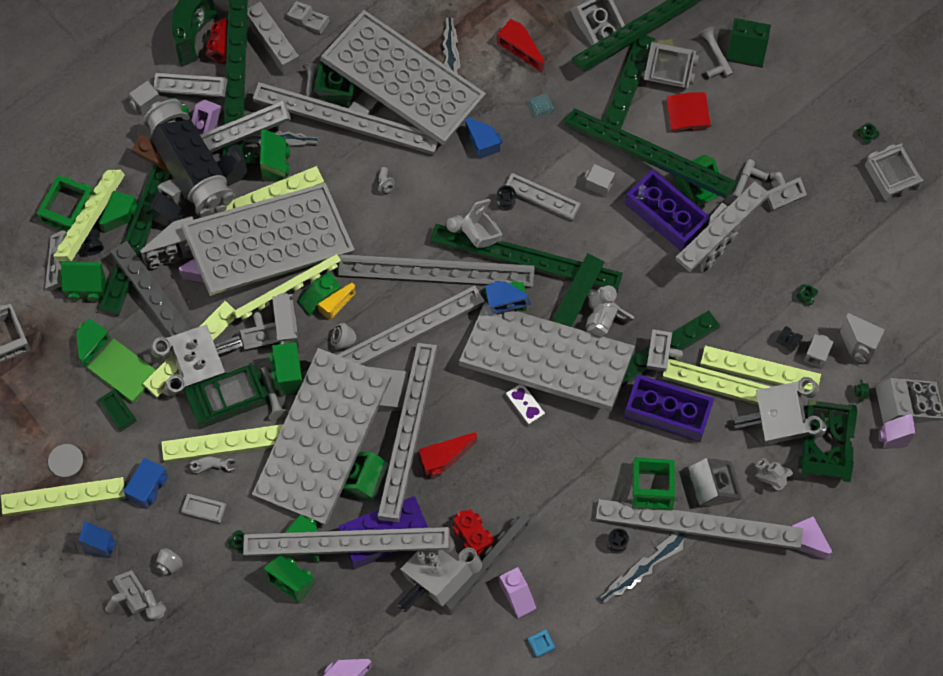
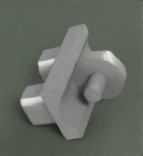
(772, 473)

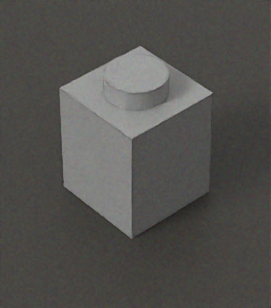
(143, 98)
(599, 180)
(818, 350)

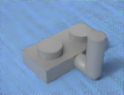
(785, 191)
(260, 334)
(660, 351)
(130, 591)

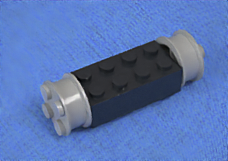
(188, 158)

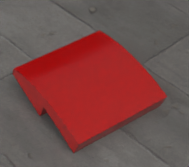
(688, 111)

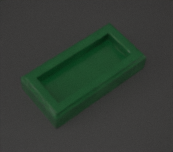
(117, 410)

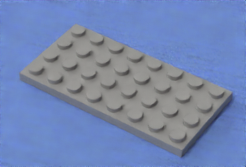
(403, 77)
(267, 238)
(547, 356)
(322, 436)

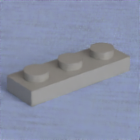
(53, 276)

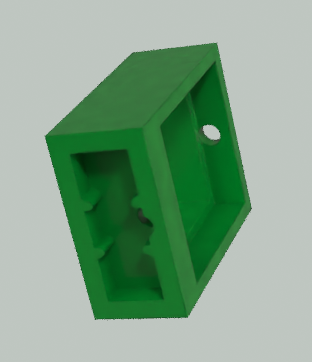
(54, 219)
(642, 497)

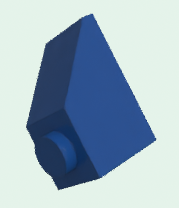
(483, 138)
(505, 297)
(96, 540)

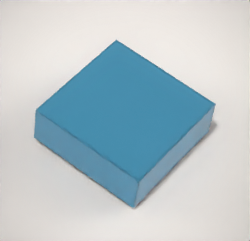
(541, 643)

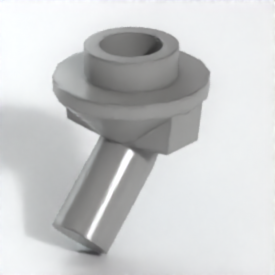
(385, 184)
(155, 610)

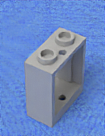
(18, 346)

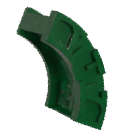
(187, 20)
(835, 467)

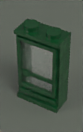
(226, 396)

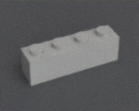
(273, 39)

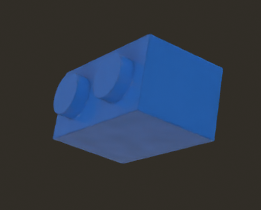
(146, 483)

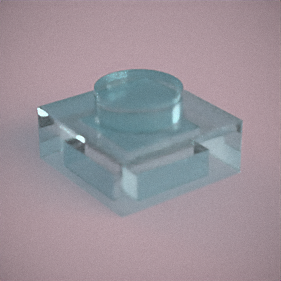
(541, 105)

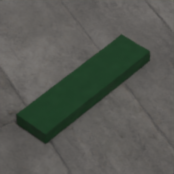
(579, 290)

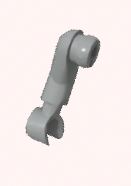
(208, 462)

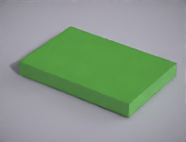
(122, 370)

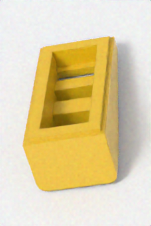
(333, 304)

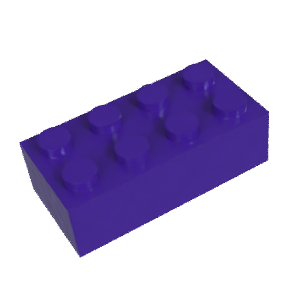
(667, 210)
(668, 408)
(410, 518)

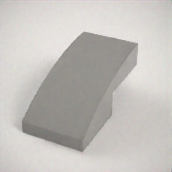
(306, 17)

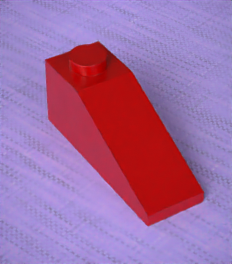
(518, 41)
(441, 456)

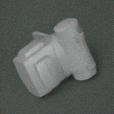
(476, 225)
(604, 311)

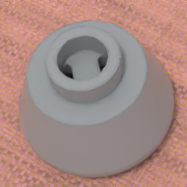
(343, 336)
(168, 561)

